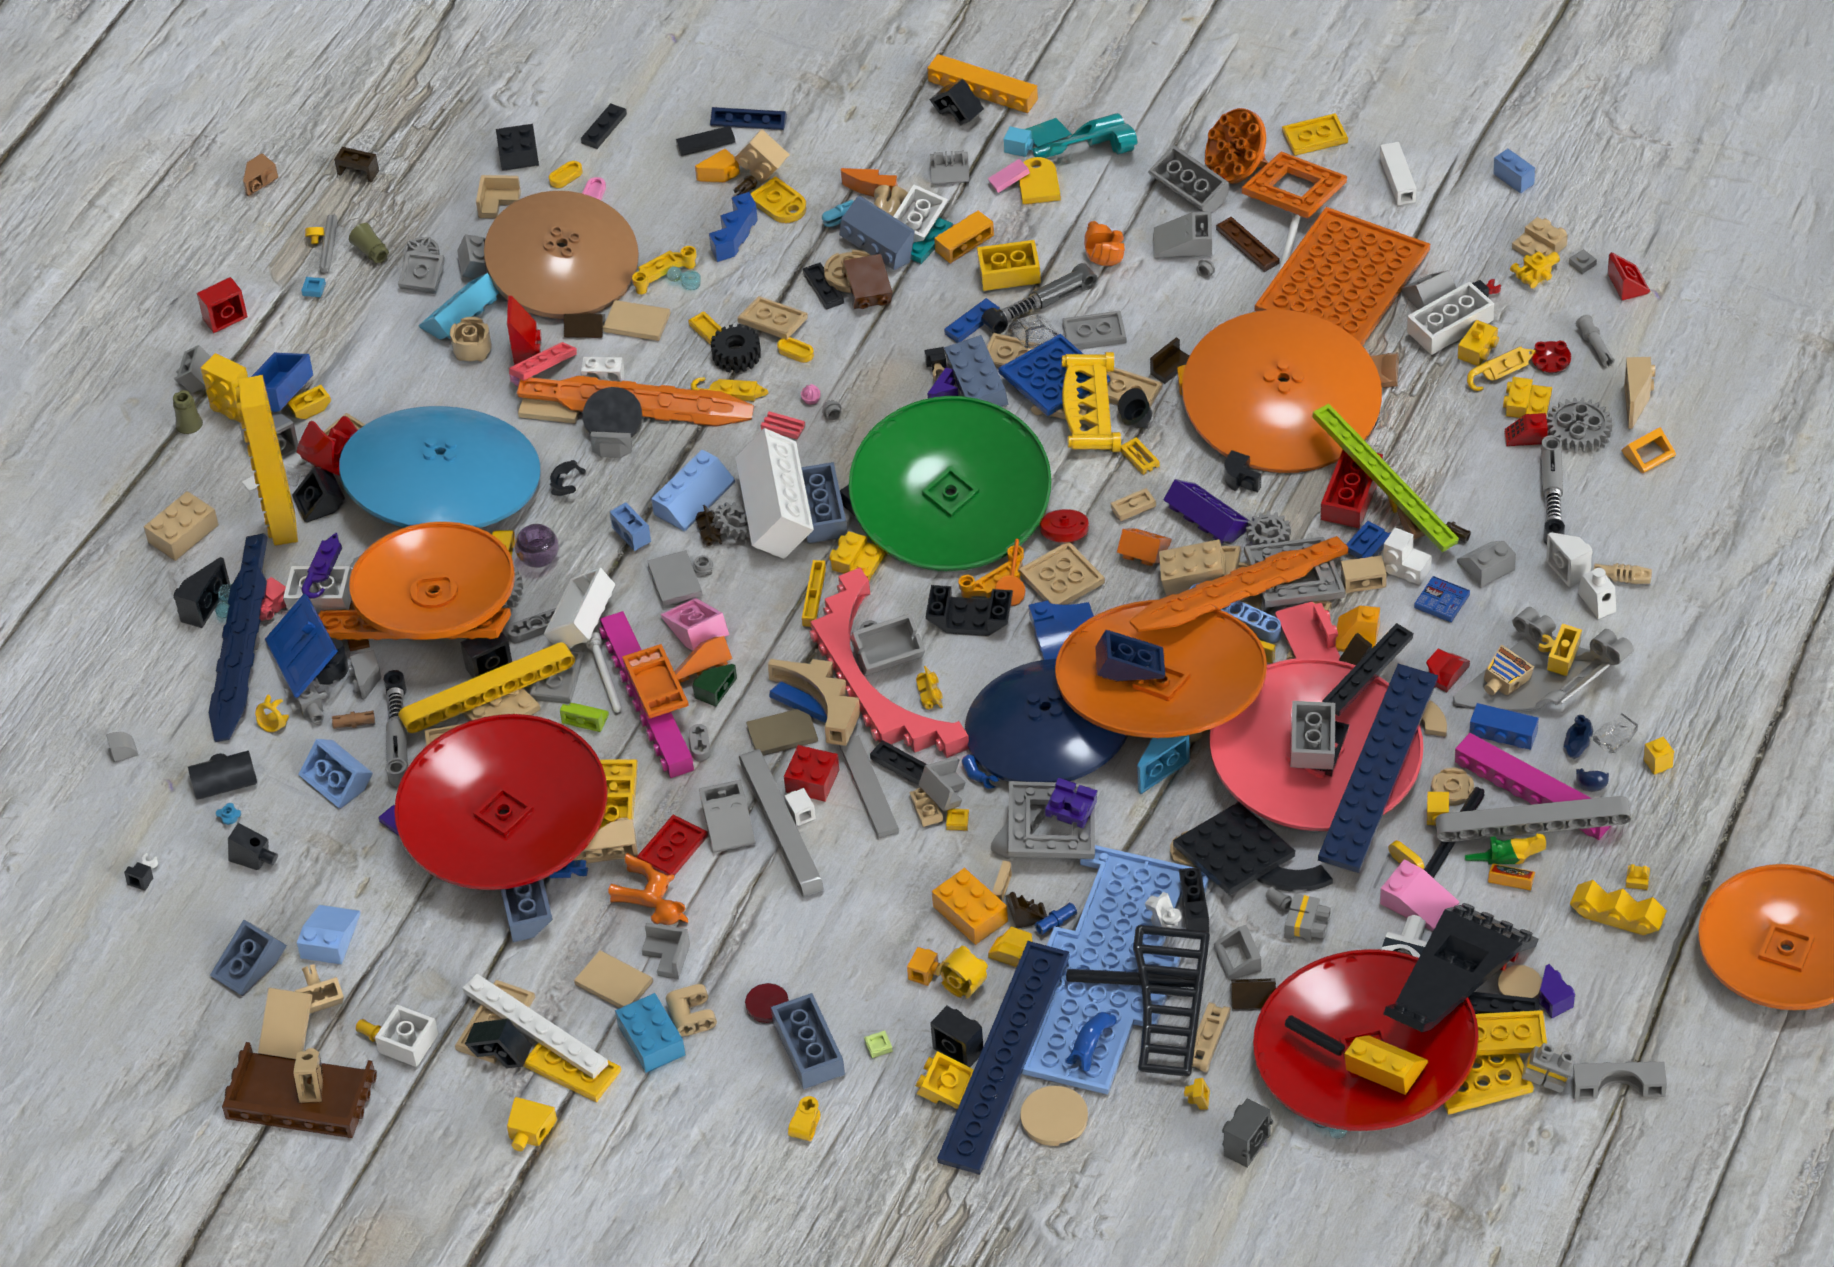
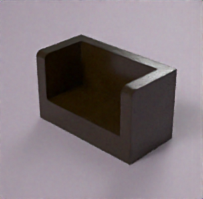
(357, 160)

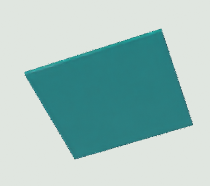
(1048, 132)

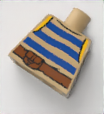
(1506, 672)

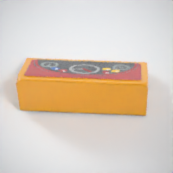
(1511, 877)

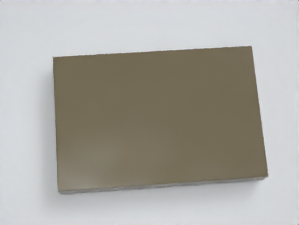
(782, 731)

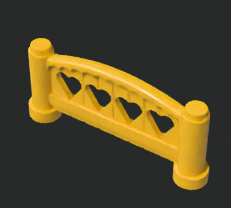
(1095, 367)

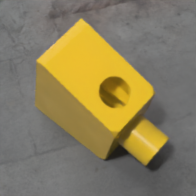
(529, 1123)

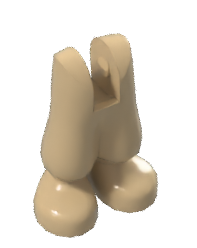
(883, 201)

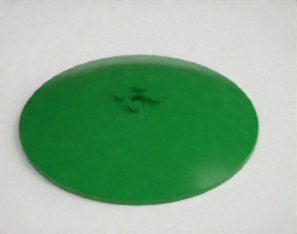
(940, 446)

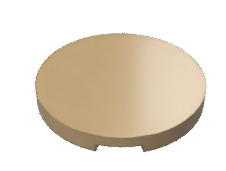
(833, 269)
(1054, 1115)

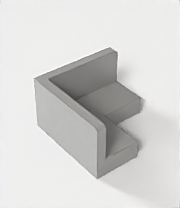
(941, 781)
(670, 945)

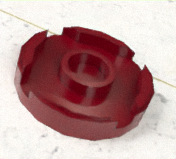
(762, 998)

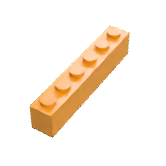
(984, 83)

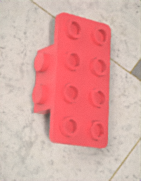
(1309, 631)

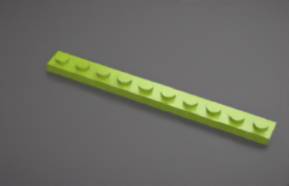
(1385, 478)

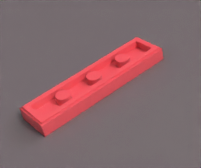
(542, 361)

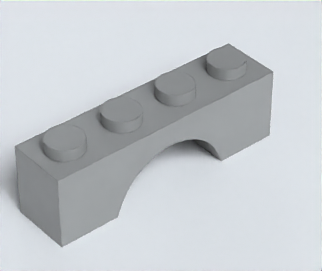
(1646, 1077)

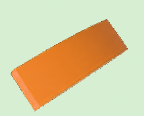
(866, 180)

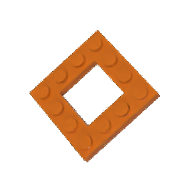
(1325, 180)

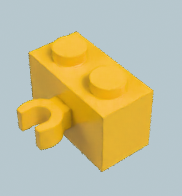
(1478, 343)
(1562, 649)

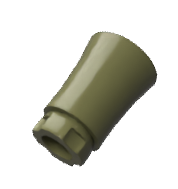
(368, 242)
(186, 413)

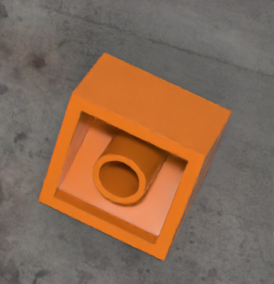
(1142, 545)

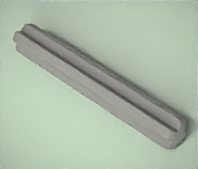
(328, 243)

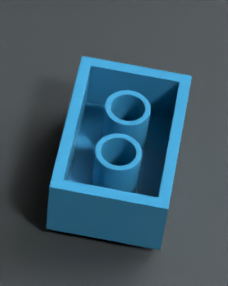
(650, 1032)

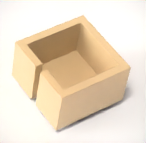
(761, 156)

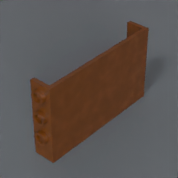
(267, 1094)

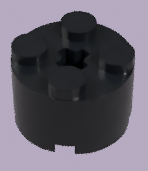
(336, 667)

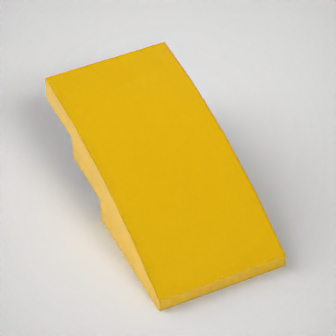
(621, 785)

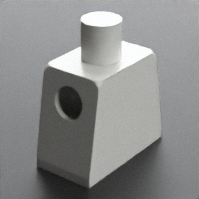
(1598, 592)

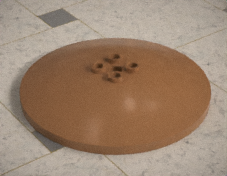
(558, 280)

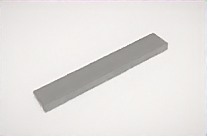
(869, 787)

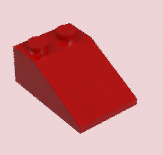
(522, 332)

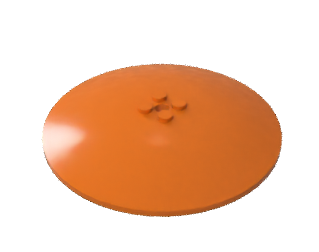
(1244, 408)
(1210, 675)

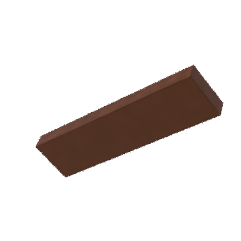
(1247, 244)

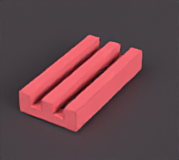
(784, 423)

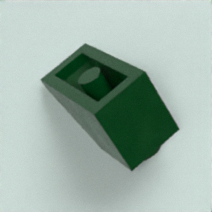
(714, 684)

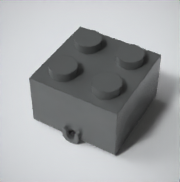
(1246, 1132)

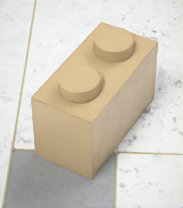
(1363, 574)

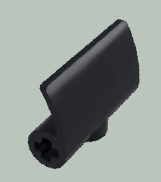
(222, 774)

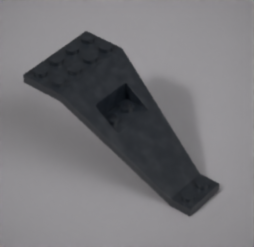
(1455, 962)

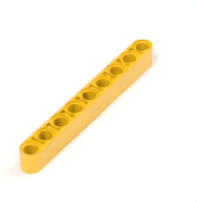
(486, 687)

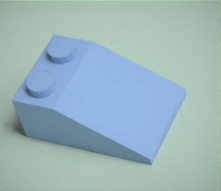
(327, 934)

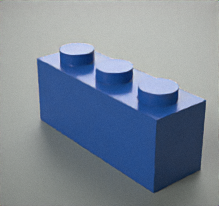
(1504, 726)

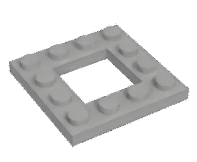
(1325, 588)
(1024, 844)

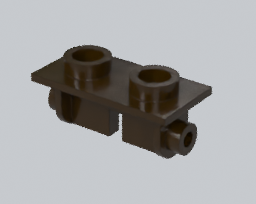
(705, 520)

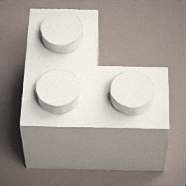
(1403, 560)

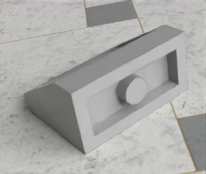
(1243, 937)

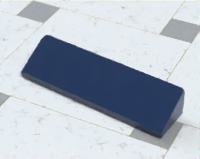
(748, 118)

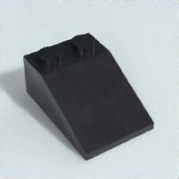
(199, 593)

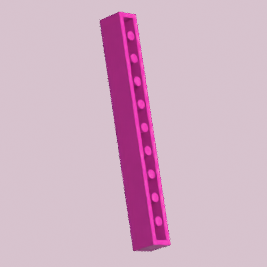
(660, 729)

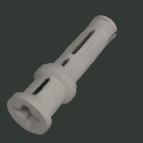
(1591, 334)

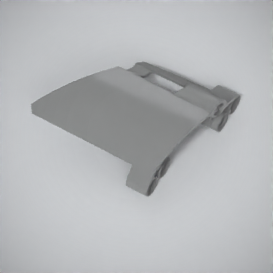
(1544, 684)

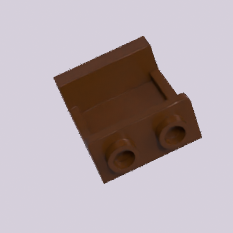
(867, 281)

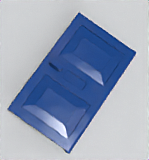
(300, 645)

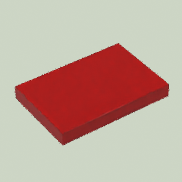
(673, 845)

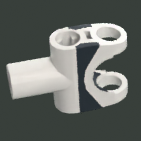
(1409, 940)

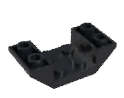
(968, 615)

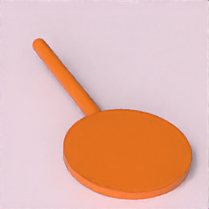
(1011, 582)

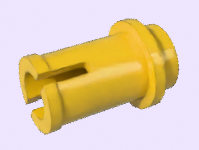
(367, 1029)

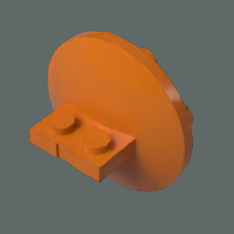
(1236, 145)

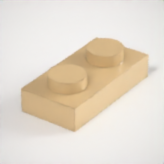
(1133, 504)

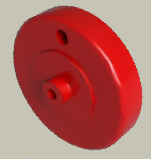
(1064, 525)

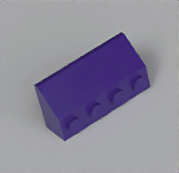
(1206, 511)

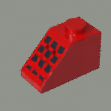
(1527, 430)

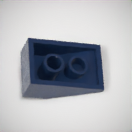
(1128, 658)

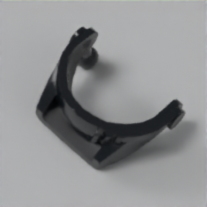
(559, 474)

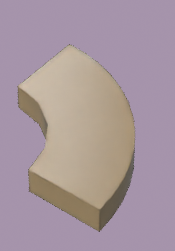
(1434, 720)

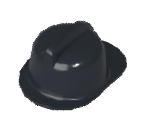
(1135, 408)

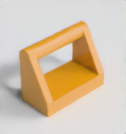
(1660, 439)

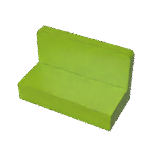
(583, 716)

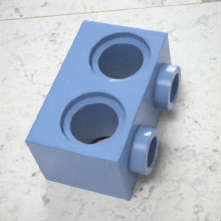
(630, 526)

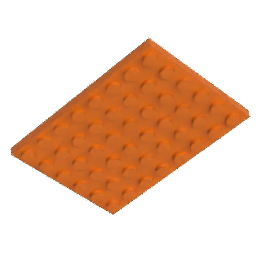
(1345, 272)

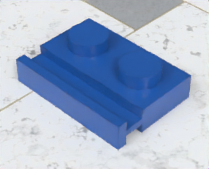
(1367, 541)

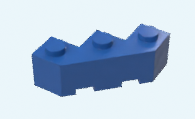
(735, 227)

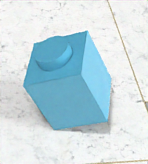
(1018, 141)

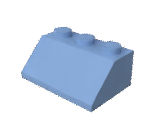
(334, 772)

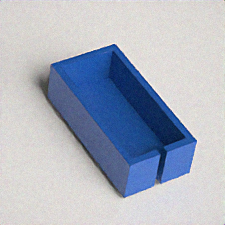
(284, 377)

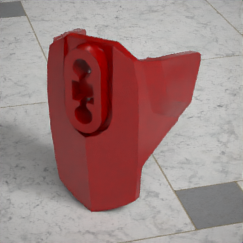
(325, 450)

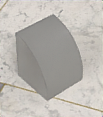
(121, 745)

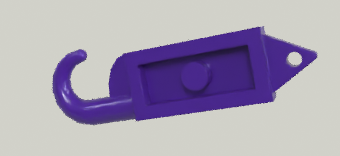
(322, 564)

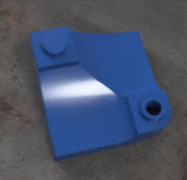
(1055, 623)

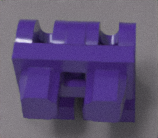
(1071, 804)

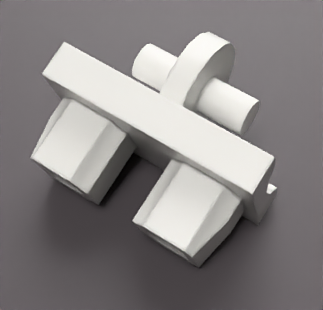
(1163, 912)

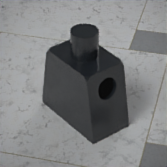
(249, 848)

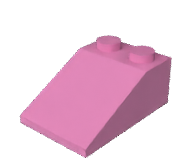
(695, 622)
(1415, 892)

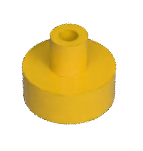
(314, 233)

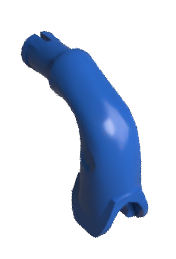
(1088, 1038)

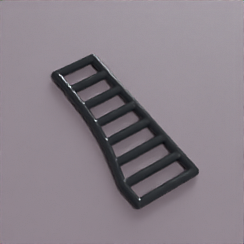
(1149, 1008)

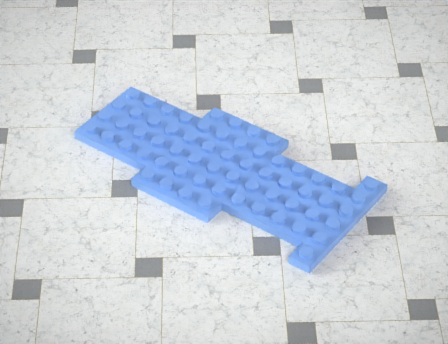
(1104, 943)

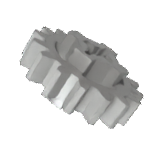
(733, 522)
(1268, 529)

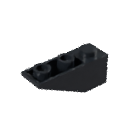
(1194, 899)

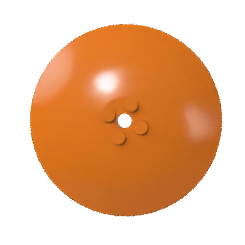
(1759, 914)

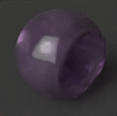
(536, 545)

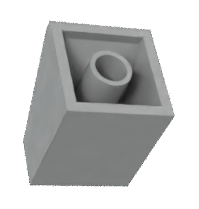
(285, 434)

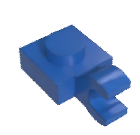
(577, 867)

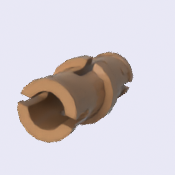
(353, 719)

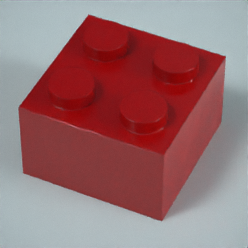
(222, 305)
(813, 771)

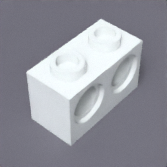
(603, 368)

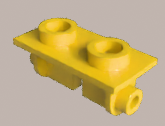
(928, 683)

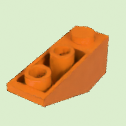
(706, 655)

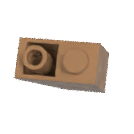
(259, 173)

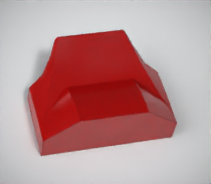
(1448, 668)

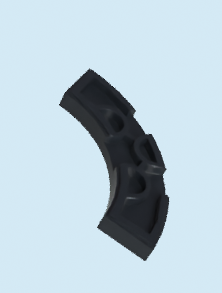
(1291, 880)

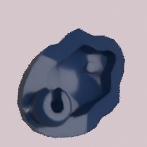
(1578, 736)

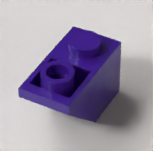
(1555, 994)

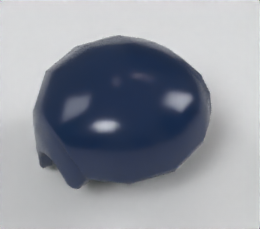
(1591, 780)

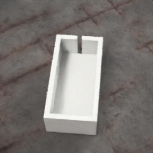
(580, 608)

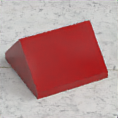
(1626, 277)

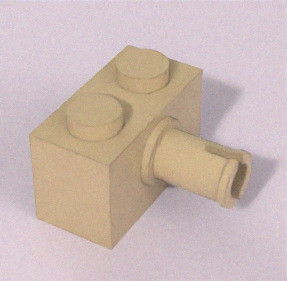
(325, 993)

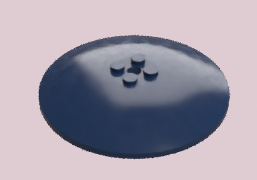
(1026, 744)

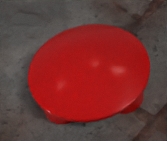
(1551, 356)

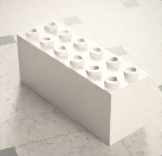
(774, 493)

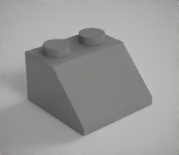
(1429, 288)
(1489, 562)

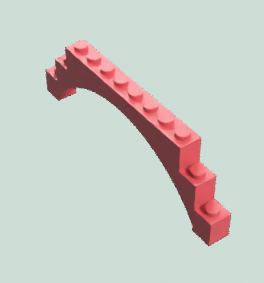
(884, 717)

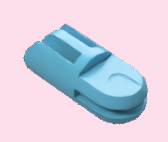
(833, 216)

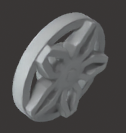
(422, 248)

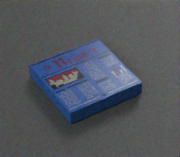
(1442, 599)

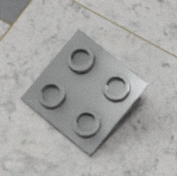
(949, 168)

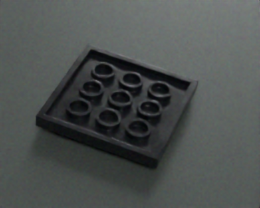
(1234, 848)

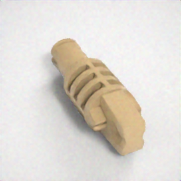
(1627, 573)

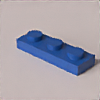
(969, 321)

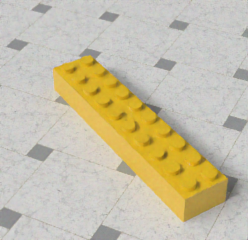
(266, 460)

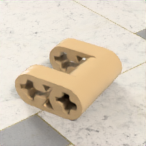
(685, 1021)

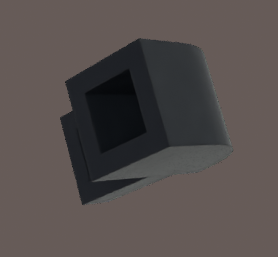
(1239, 473)

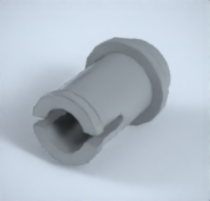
(1277, 897)

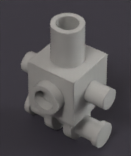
(309, 701)

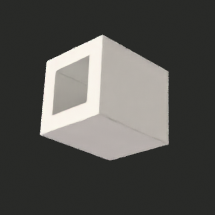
(800, 806)

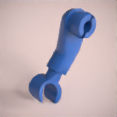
(973, 773)

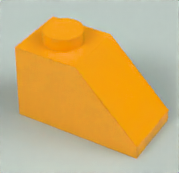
(718, 168)

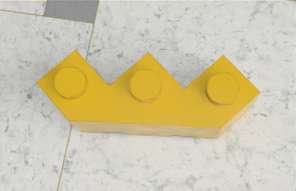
(1617, 909)

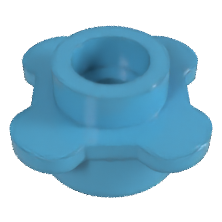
(228, 814)

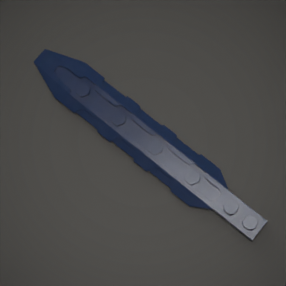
(238, 640)

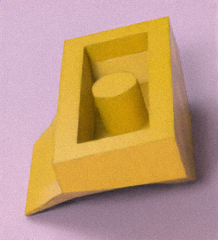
(309, 402)
(1010, 946)

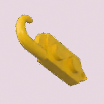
(1500, 366)
(737, 388)

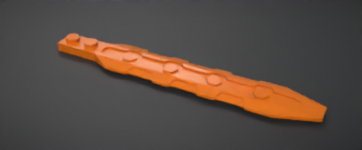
(657, 402)
(1237, 585)

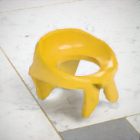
(273, 721)

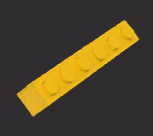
(813, 592)

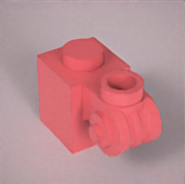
(273, 599)

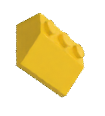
(1383, 1063)

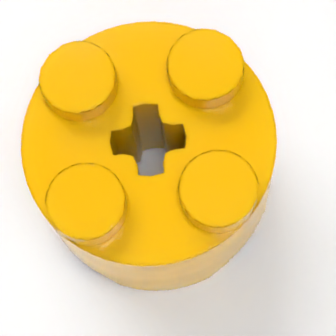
(962, 972)

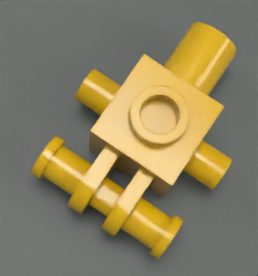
(1535, 268)

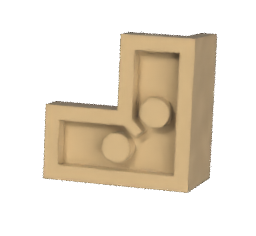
(496, 191)

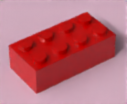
(1347, 493)

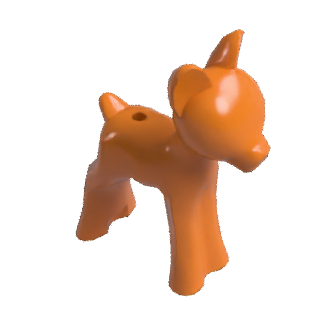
(666, 911)

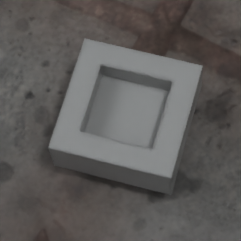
(1582, 261)

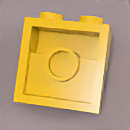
(1526, 398)
(856, 553)
(944, 1080)

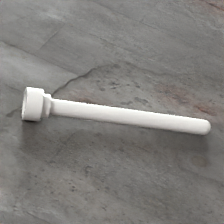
(1290, 239)
(594, 645)

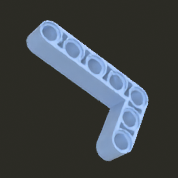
(1264, 620)

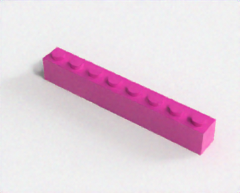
(1517, 776)

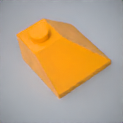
(1359, 620)

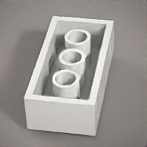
(1449, 317)

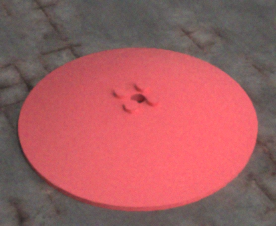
(1254, 747)

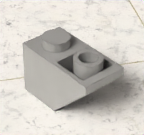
(366, 671)

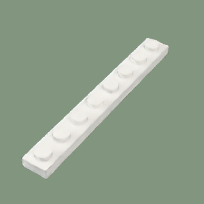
(535, 1026)

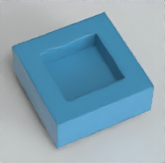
(313, 287)

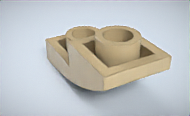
(925, 807)

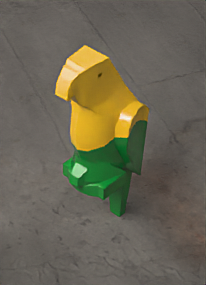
(1510, 851)

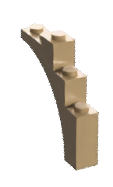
(830, 692)

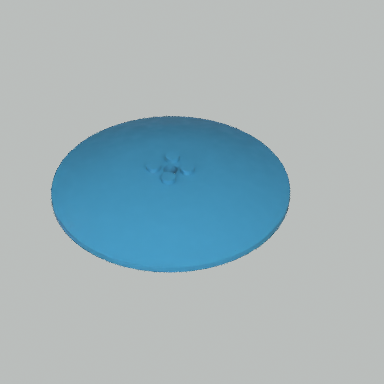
(477, 481)

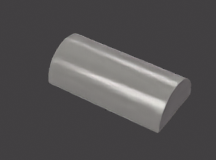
(1190, 179)

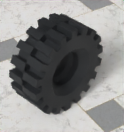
(735, 358)

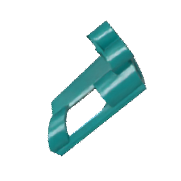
(1103, 129)

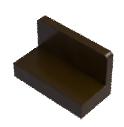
(583, 325)
(1165, 362)
(1251, 992)

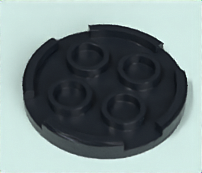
(612, 411)

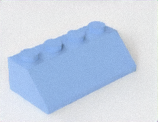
(695, 485)

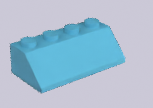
(463, 304)

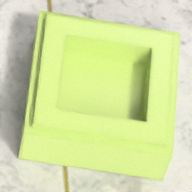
(878, 1044)

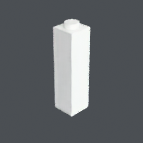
(1398, 173)

